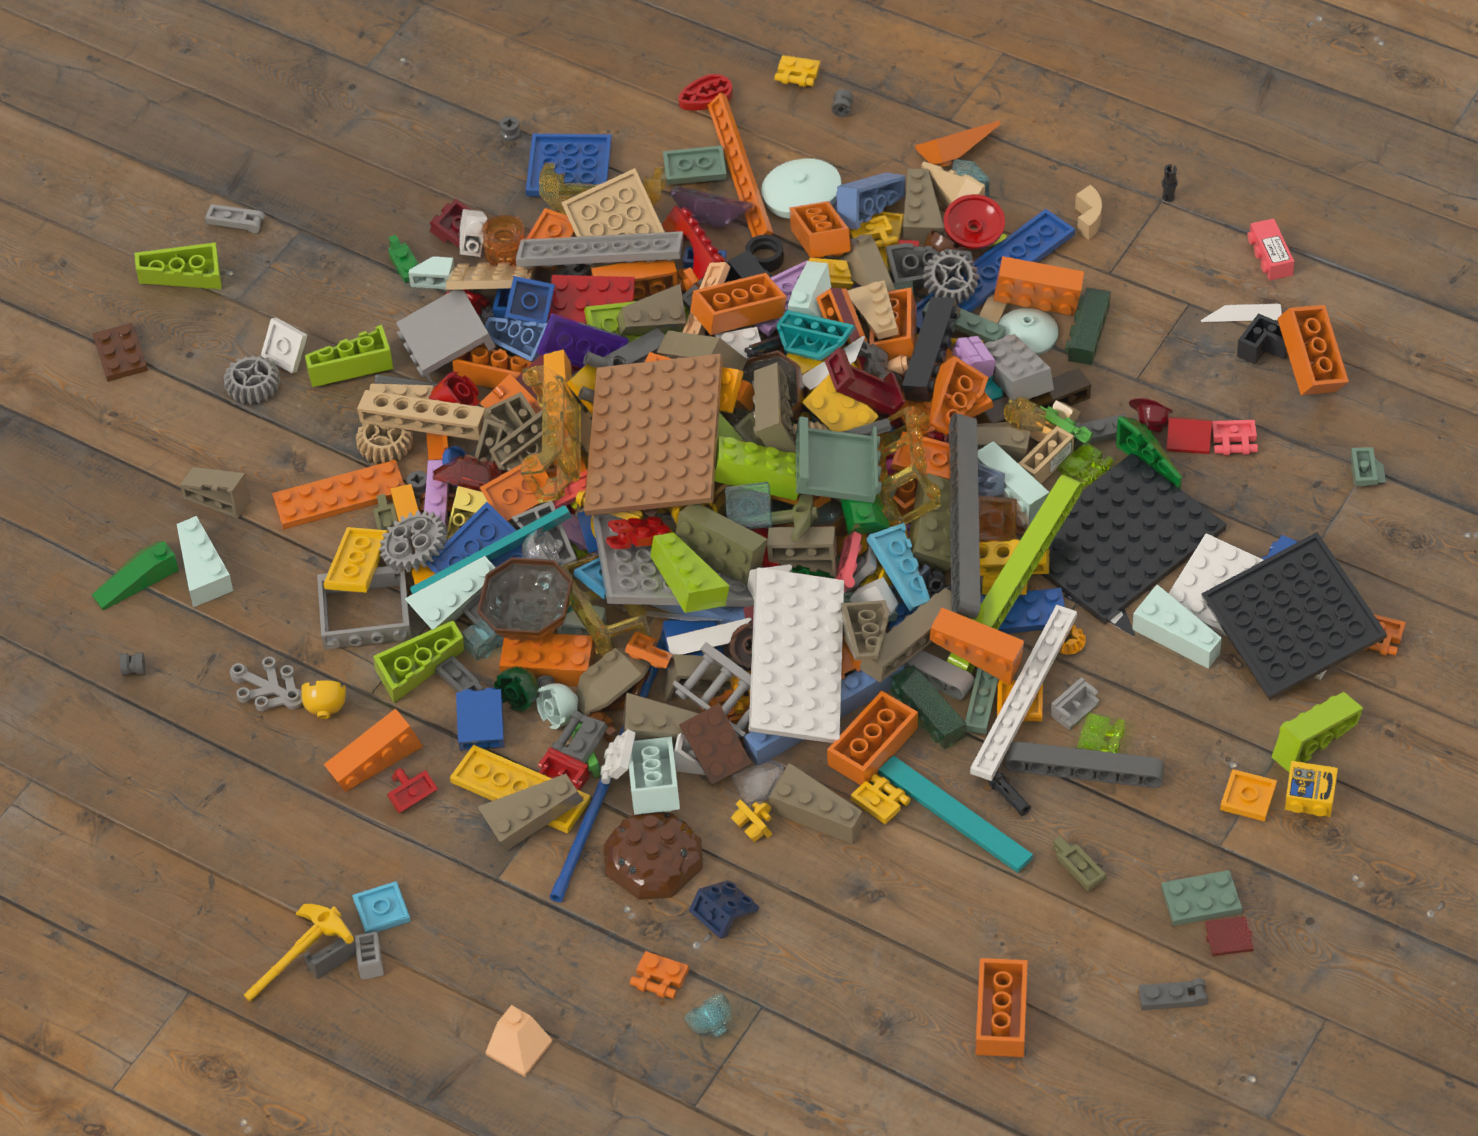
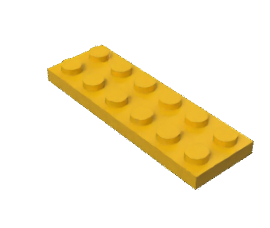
(498, 777)

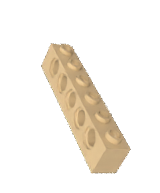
(421, 414)

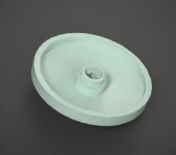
(799, 184)

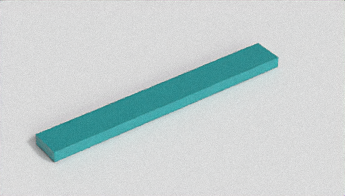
(501, 546)
(956, 814)

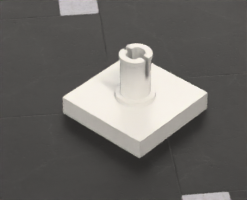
(284, 345)

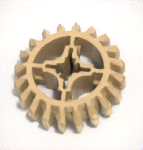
(383, 442)

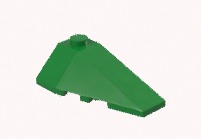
(1139, 440)
(864, 516)
(138, 573)

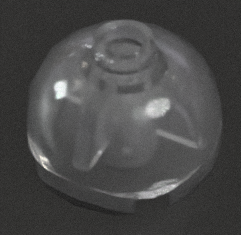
(541, 546)

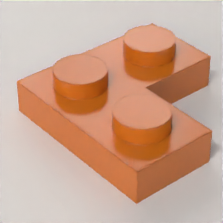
(687, 279)
(642, 647)

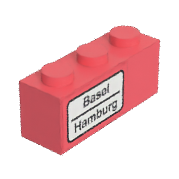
(1271, 249)

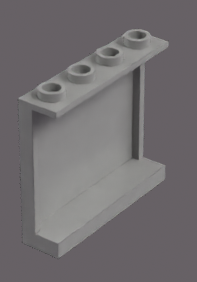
(442, 332)

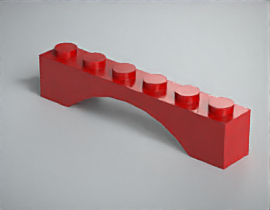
(704, 252)

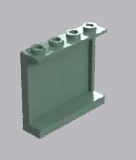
(837, 463)

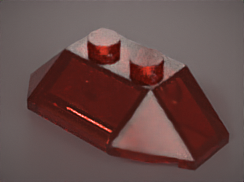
(467, 472)

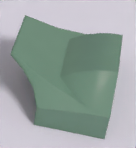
(1366, 468)

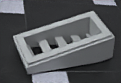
(369, 956)

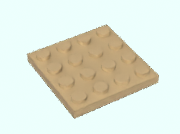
(613, 209)
(486, 276)

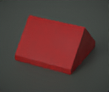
(1189, 435)

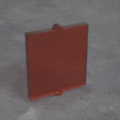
(1229, 936)

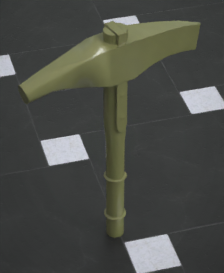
(802, 515)

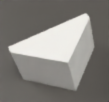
(876, 591)
(685, 758)

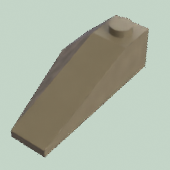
(866, 262)
(1006, 436)
(864, 627)

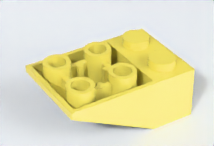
(468, 500)

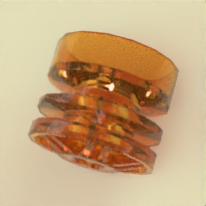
(502, 238)

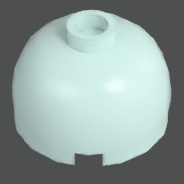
(556, 704)

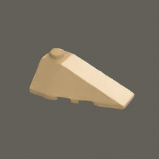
(950, 186)

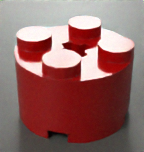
(456, 390)

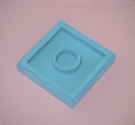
(381, 908)

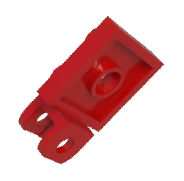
(636, 531)

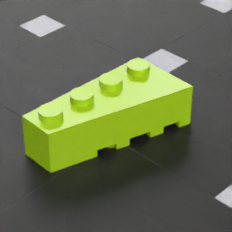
(350, 358)
(415, 660)
(1315, 729)

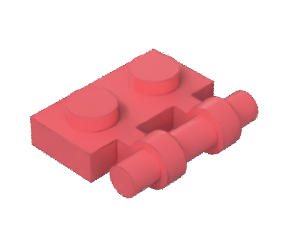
(1234, 431)

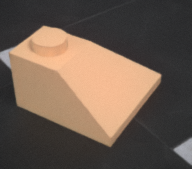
(518, 1041)

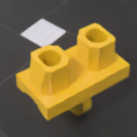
(757, 828)

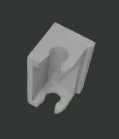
(1074, 704)

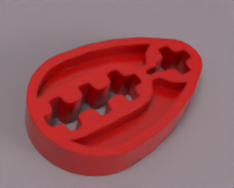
(700, 92)

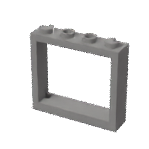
(382, 578)

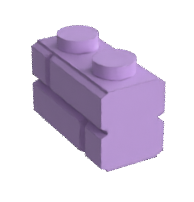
(975, 354)

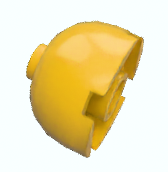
(323, 698)

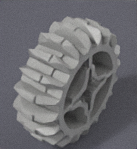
(938, 266)
(252, 379)

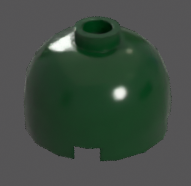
(517, 687)

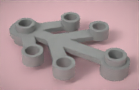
(267, 687)

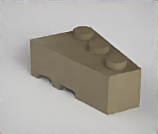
(658, 311)
(813, 550)

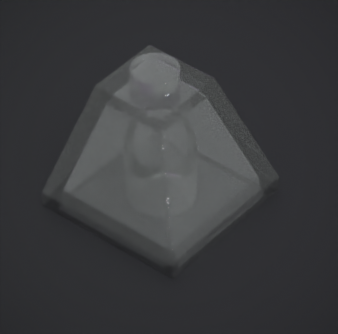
(757, 781)

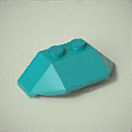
(812, 335)

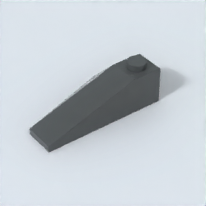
(908, 262)

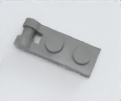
(235, 217)

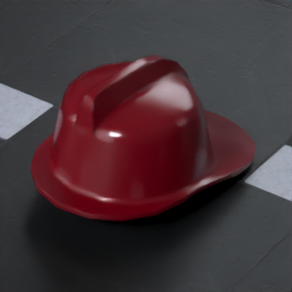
(1151, 413)

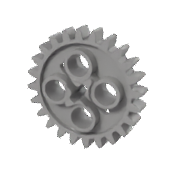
(427, 538)

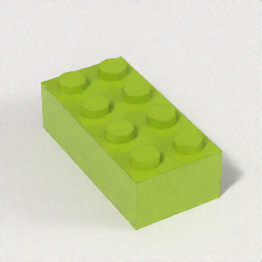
(749, 464)

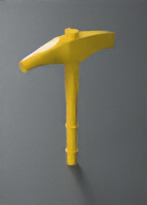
(325, 922)

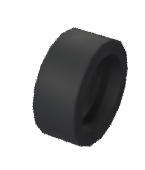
(767, 242)

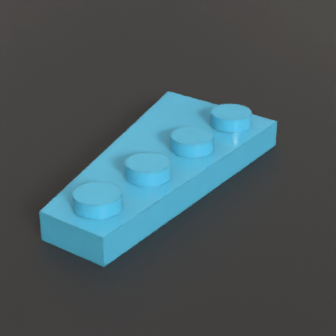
(897, 559)

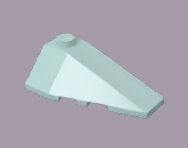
(811, 283)

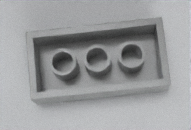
(1019, 369)

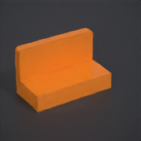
(436, 445)

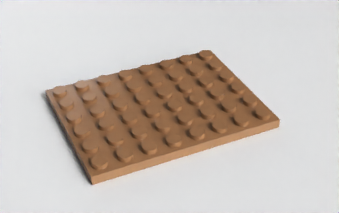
(654, 435)

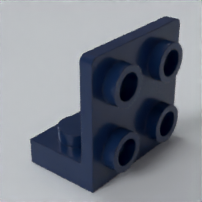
(719, 906)

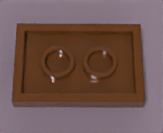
(120, 352)
(715, 743)

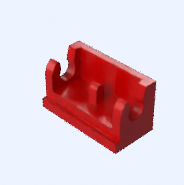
(557, 764)

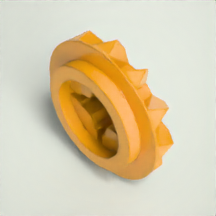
(1075, 644)

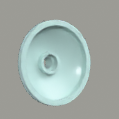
(1033, 327)

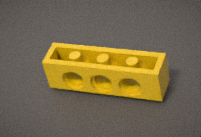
(994, 550)

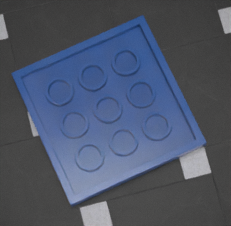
(579, 156)
(477, 533)

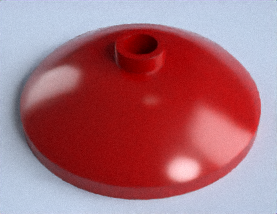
(978, 213)

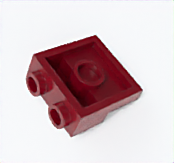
(447, 225)

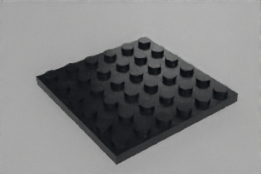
(1293, 616)

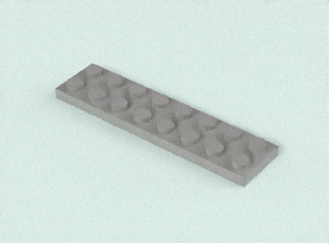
(600, 249)

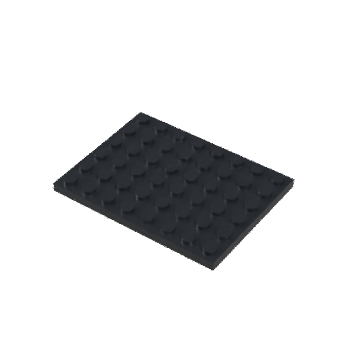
(1126, 538)

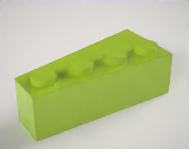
(180, 266)
(687, 575)

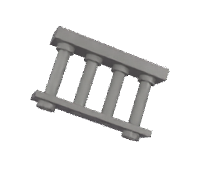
(728, 669)

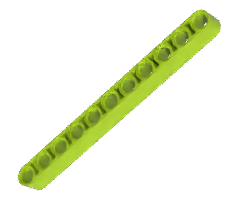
(1025, 558)

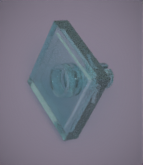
(749, 505)

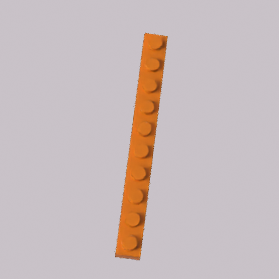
(739, 165)

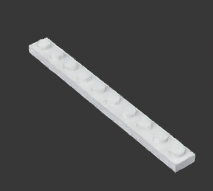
(1023, 693)

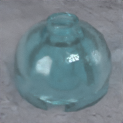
(710, 1017)

